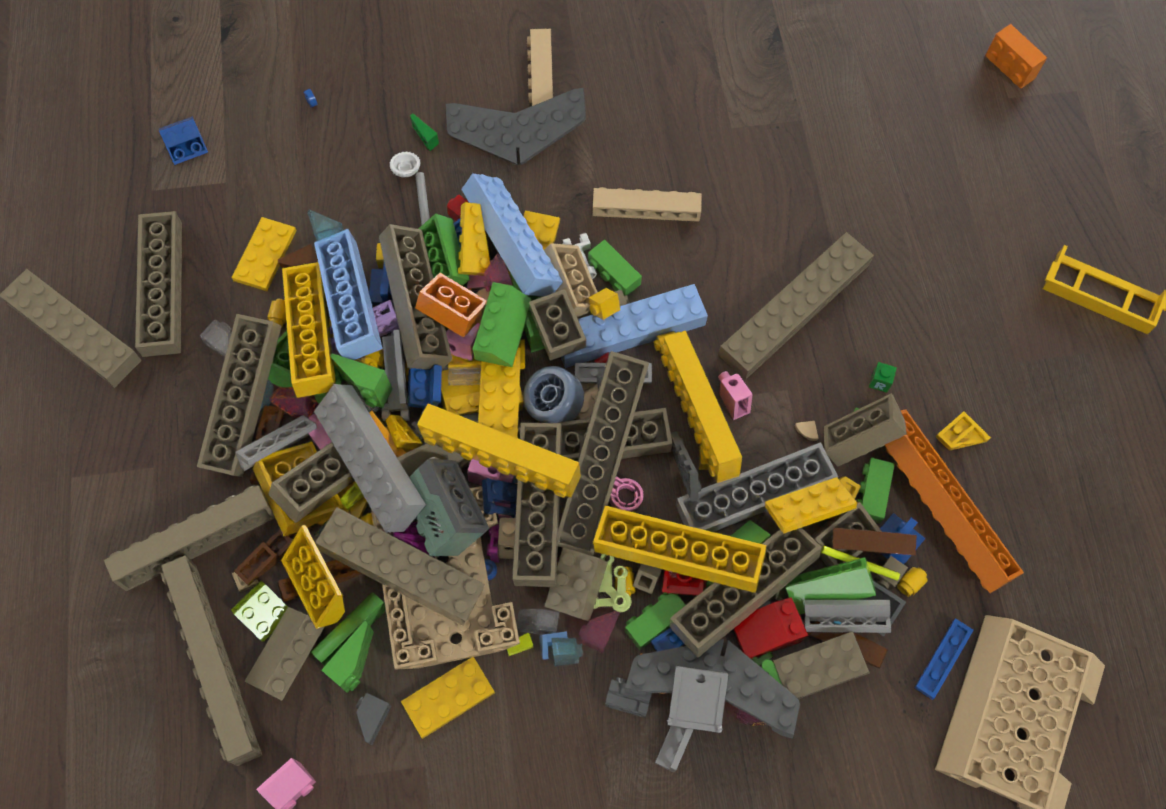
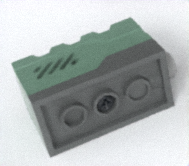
(451, 513)

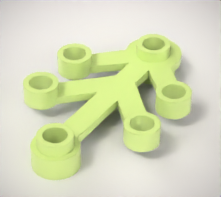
(606, 586)

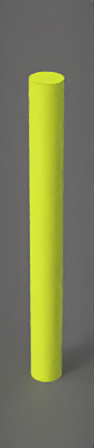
(872, 567)

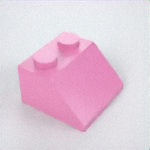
(287, 785)

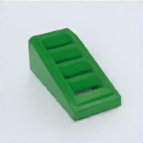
(426, 134)

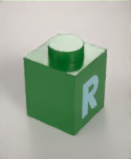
(882, 377)

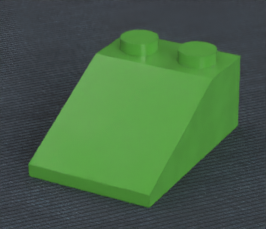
(367, 380)
(349, 661)

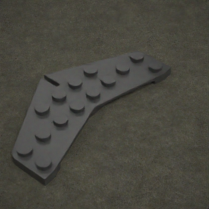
(525, 130)
(747, 684)

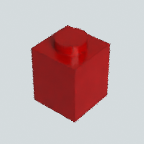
(454, 207)

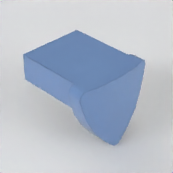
(545, 641)

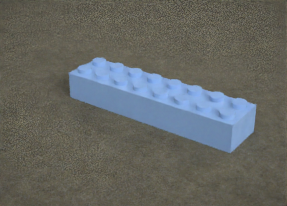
(512, 236)
(347, 296)
(639, 323)

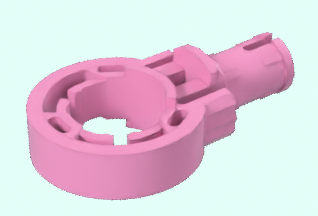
(629, 484)

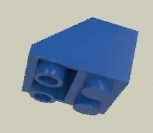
(183, 140)

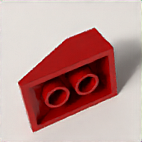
(682, 584)
(770, 629)

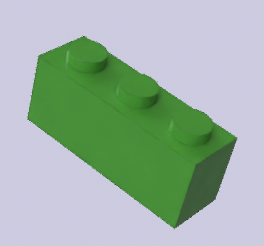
(614, 268)
(876, 488)
(653, 620)

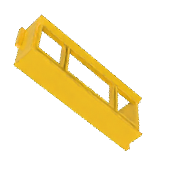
(1098, 305)

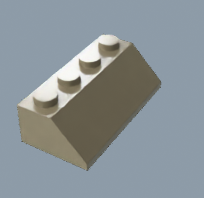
(864, 430)
(414, 459)
(284, 654)

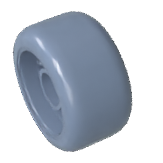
(553, 395)

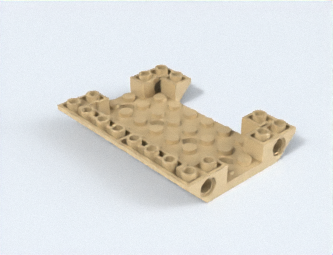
(424, 636)
(998, 703)

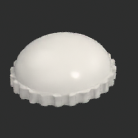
(405, 164)

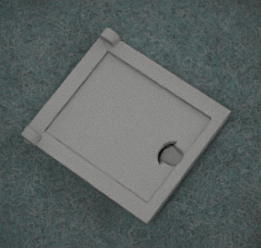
(697, 703)

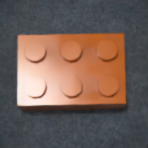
(1015, 56)
(451, 304)

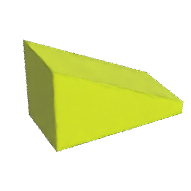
(352, 496)
(525, 644)

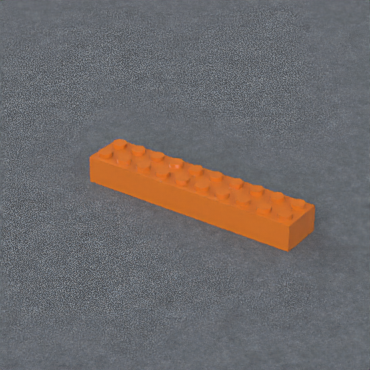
(953, 508)

